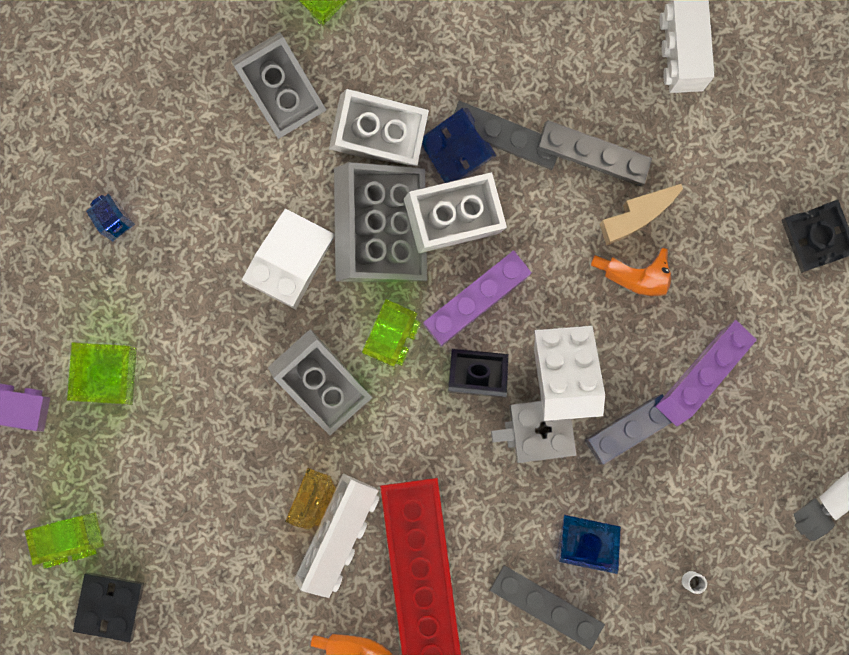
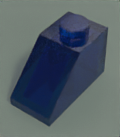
(109, 217)

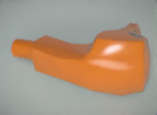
(650, 281)
(348, 645)

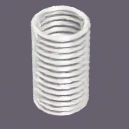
(702, 582)

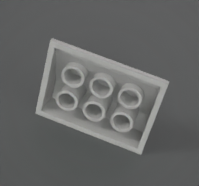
(373, 224)

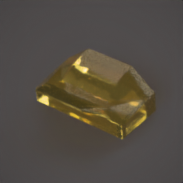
(311, 500)

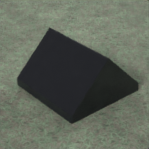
(478, 373)

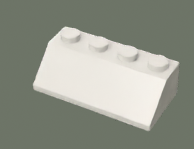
(336, 536)

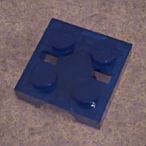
(462, 145)

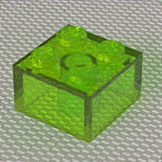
(390, 335)
(101, 373)
(70, 537)

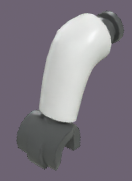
(815, 518)

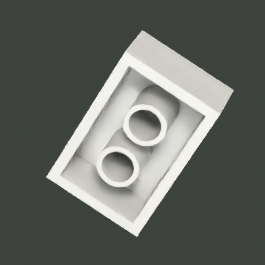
(687, 45)
(455, 212)
(569, 373)

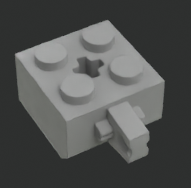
(530, 446)

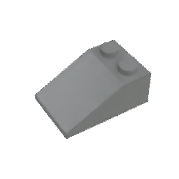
(278, 85)
(319, 382)

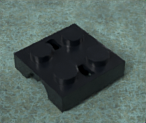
(822, 241)
(116, 607)

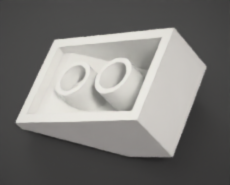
(378, 128)
(288, 258)

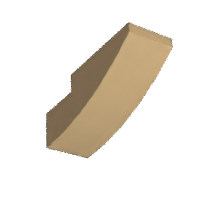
(638, 214)

